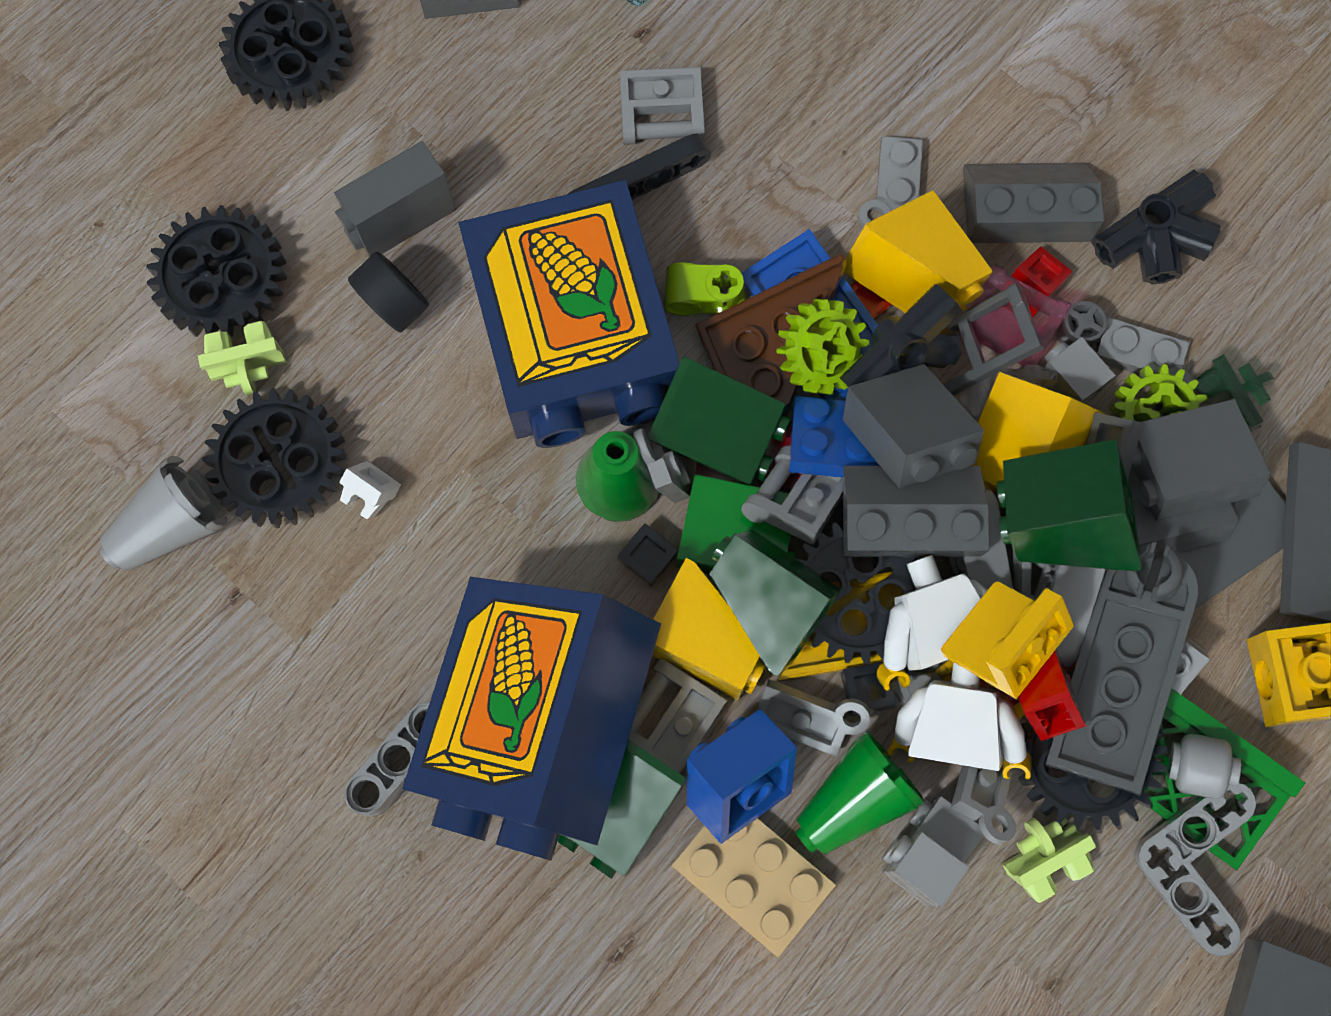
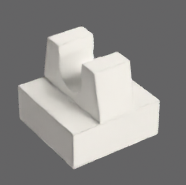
(369, 484)

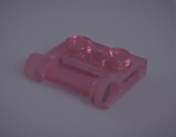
(1000, 327)

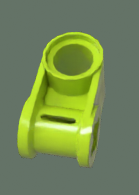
(699, 288)

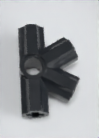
(1161, 243)
(911, 340)

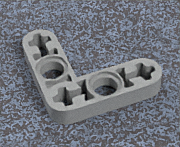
(1183, 852)

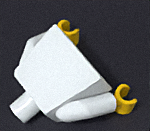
(925, 620)
(962, 726)

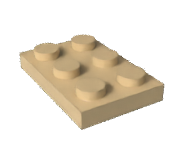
(756, 882)

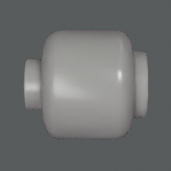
(1203, 766)

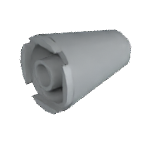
(162, 517)

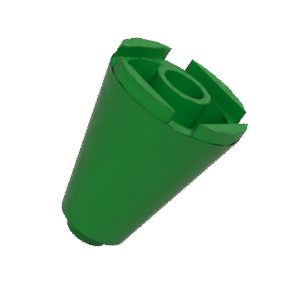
(615, 479)
(857, 798)

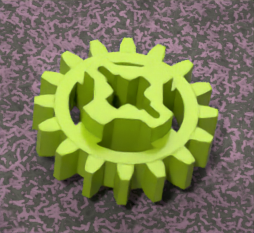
(834, 328)
(1162, 392)

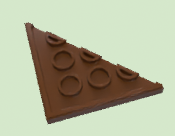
(746, 336)

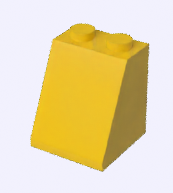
(912, 251)
(1026, 422)
(705, 636)

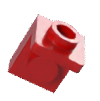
(1042, 273)

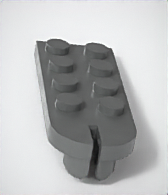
(1128, 671)

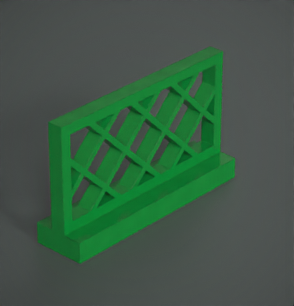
(1255, 766)

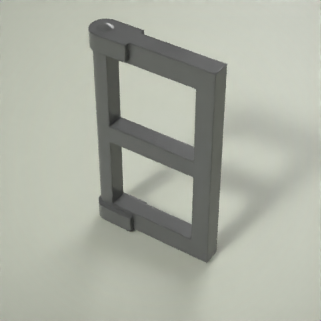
(982, 369)

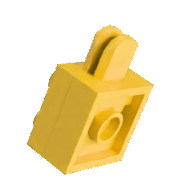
(1292, 674)

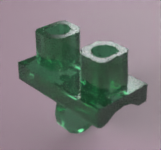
(1222, 379)

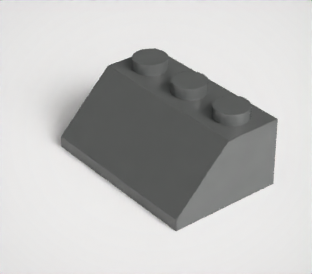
(1032, 203)
(920, 520)

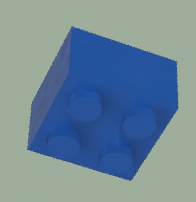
(740, 775)

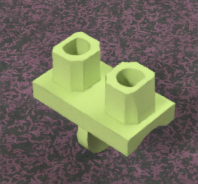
(244, 362)
(1046, 852)

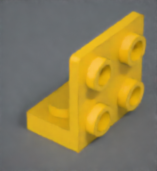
(1009, 636)

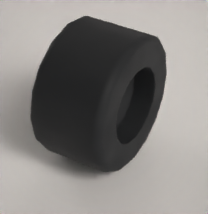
(388, 292)

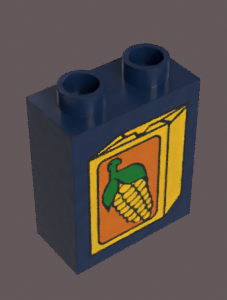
(571, 313)
(532, 713)

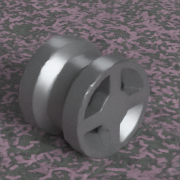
(1087, 318)

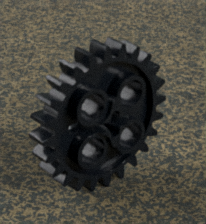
(268, 75)
(203, 241)
(240, 479)
(830, 559)
(1073, 795)

